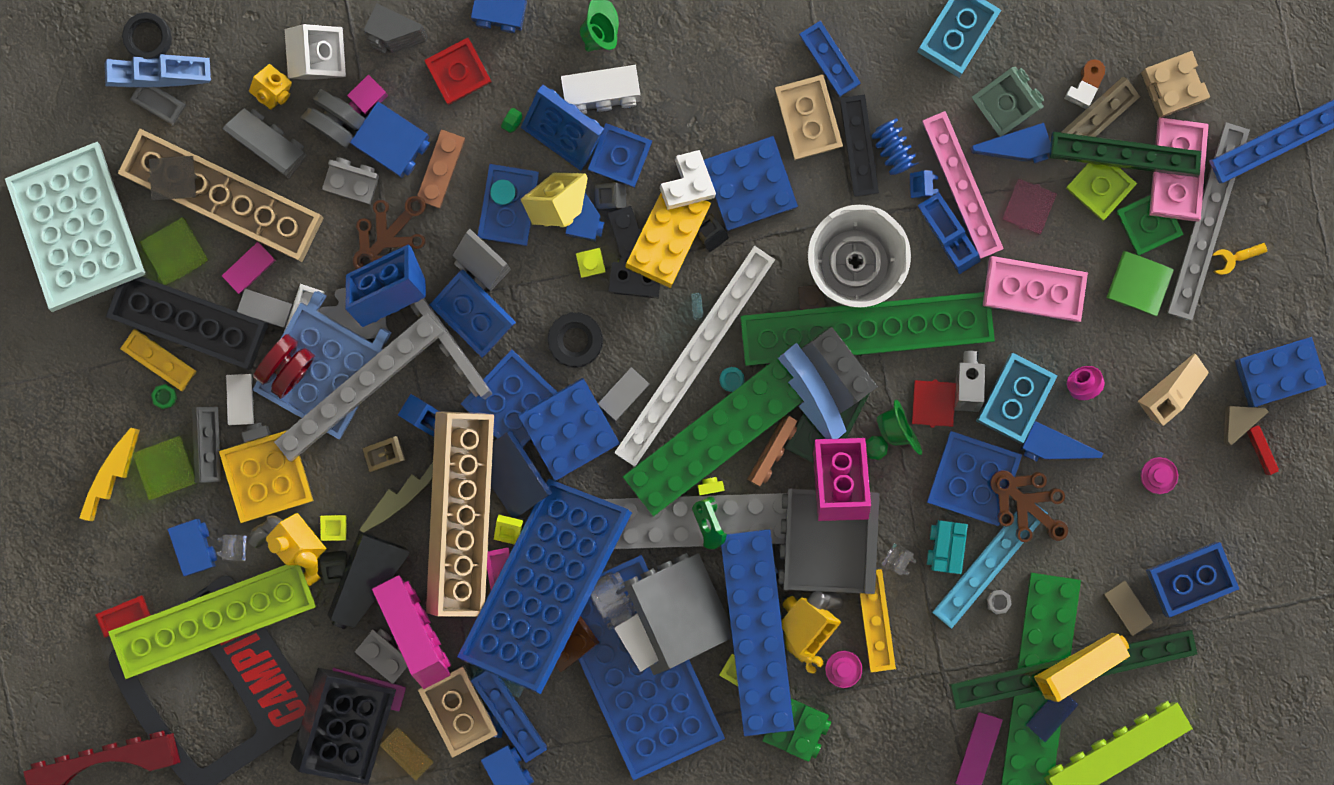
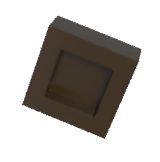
(811, 297)

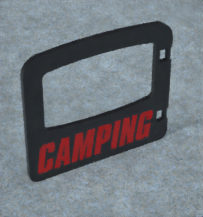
(262, 681)

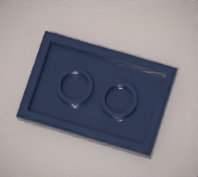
(515, 476)

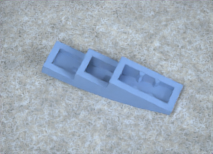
(160, 72)
(808, 384)

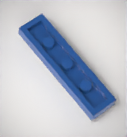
(509, 715)

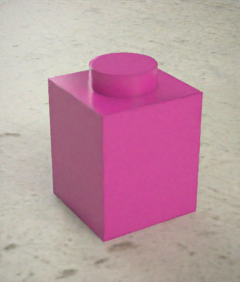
(366, 95)

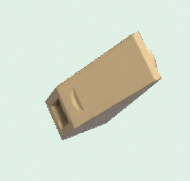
(1174, 391)

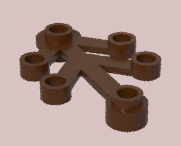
(385, 236)
(1026, 502)

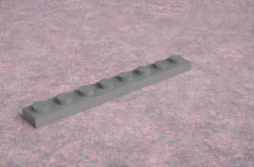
(1205, 231)
(359, 387)

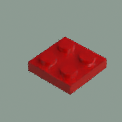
(458, 71)

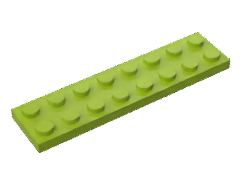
(211, 619)

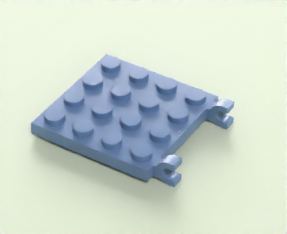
(337, 358)

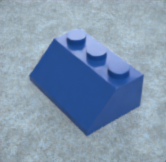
(384, 286)

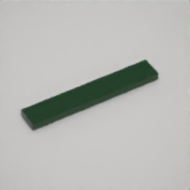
(1125, 154)

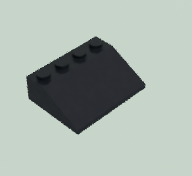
(342, 727)

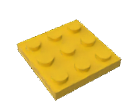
(264, 478)

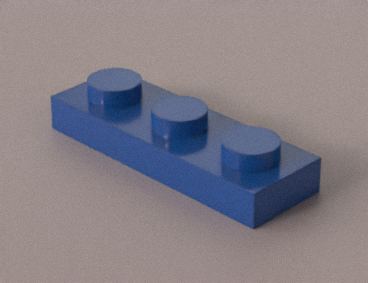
(829, 59)

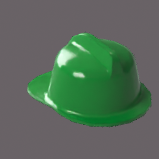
(600, 27)
(896, 428)

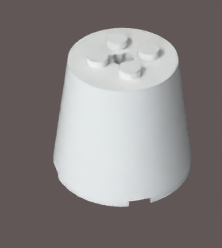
(875, 242)

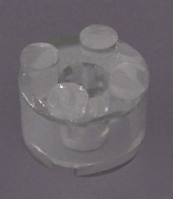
(609, 604)

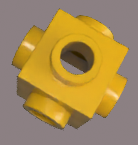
(270, 87)

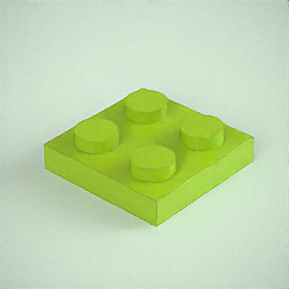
(1101, 188)

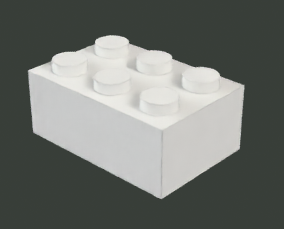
(602, 89)

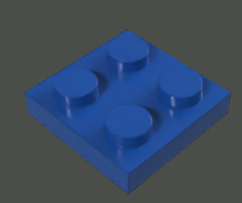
(620, 155)

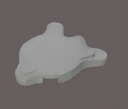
(341, 316)

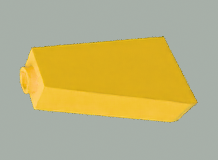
(1082, 667)

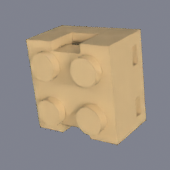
(1175, 84)

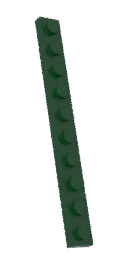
(1022, 680)

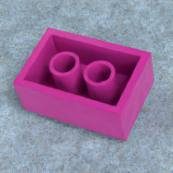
(841, 479)

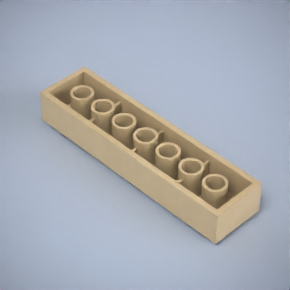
(230, 199)
(459, 513)

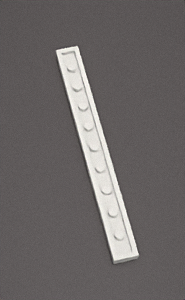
(694, 356)

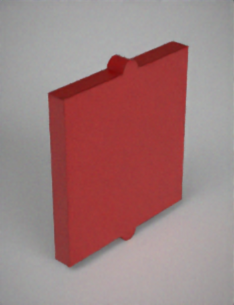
(933, 403)

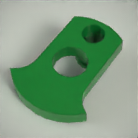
(712, 538)

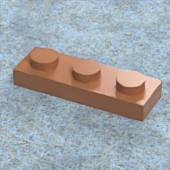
(441, 168)
(773, 450)

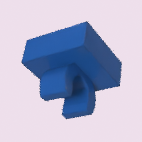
(922, 184)

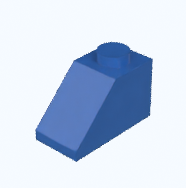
(587, 223)
(419, 414)

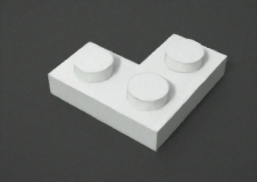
(693, 186)

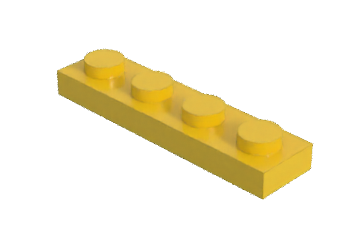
(877, 627)

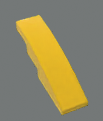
(115, 465)

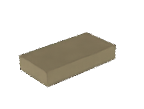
(1128, 608)

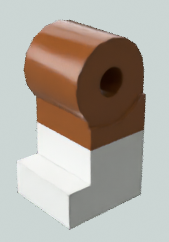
(1091, 75)

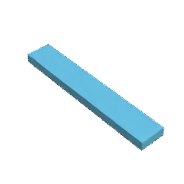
(982, 572)

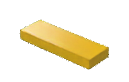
(158, 360)

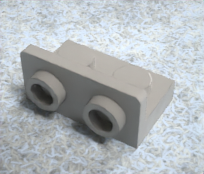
(350, 181)
(382, 655)

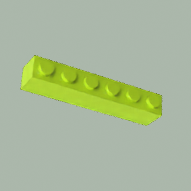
(1123, 749)

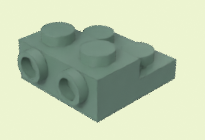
(1008, 100)

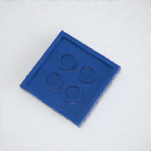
(562, 127)
(750, 183)
(514, 390)
(568, 429)
(965, 477)

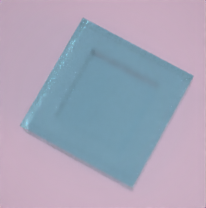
(697, 306)

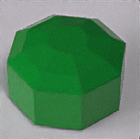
(512, 120)
(164, 396)
(876, 447)

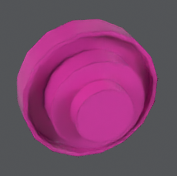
(1085, 383)
(1159, 475)
(843, 669)

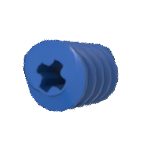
(893, 147)

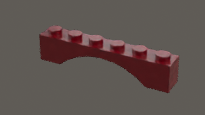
(149, 754)

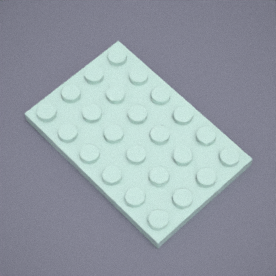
(74, 226)

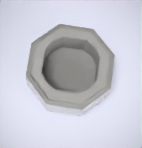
(998, 602)

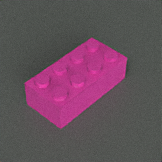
(412, 631)

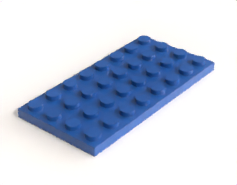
(544, 586)
(649, 714)

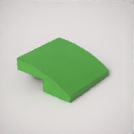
(1140, 283)

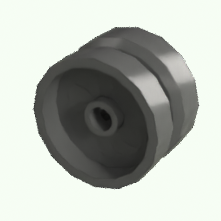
(334, 115)

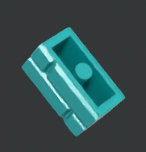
(947, 547)

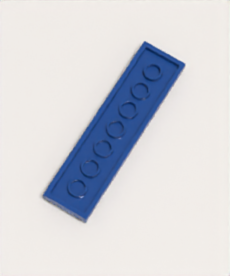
(757, 633)

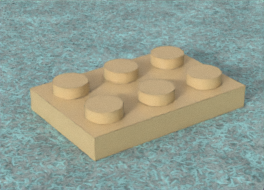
(808, 117)

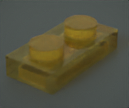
(406, 753)

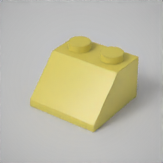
(556, 199)

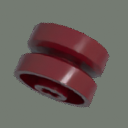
(284, 366)

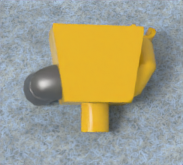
(291, 542)
(810, 625)

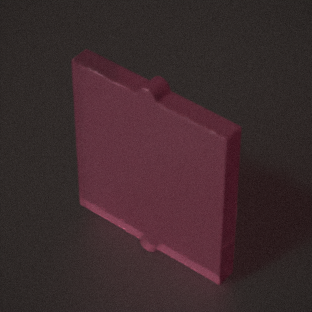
(1029, 206)

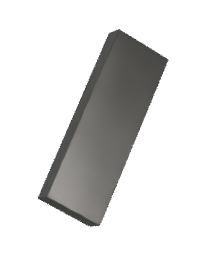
(206, 444)

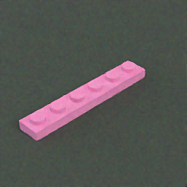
(962, 185)

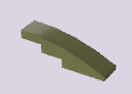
(394, 503)

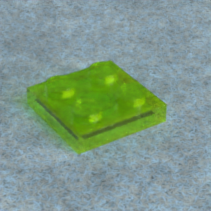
(174, 251)
(164, 468)

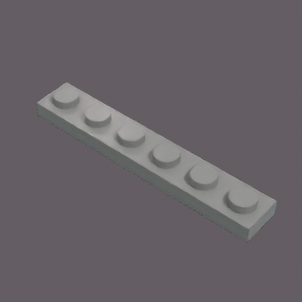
(450, 347)

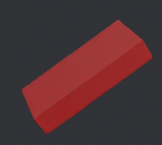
(1262, 450)
(122, 615)

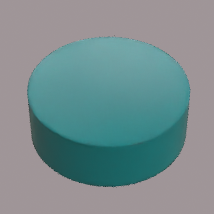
(503, 192)
(731, 379)

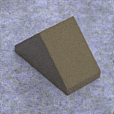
(1239, 421)
(384, 454)

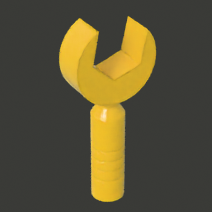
(1239, 256)

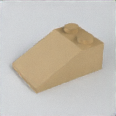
(458, 712)

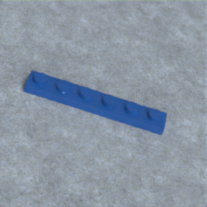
(1274, 142)

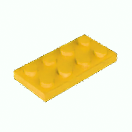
(666, 240)

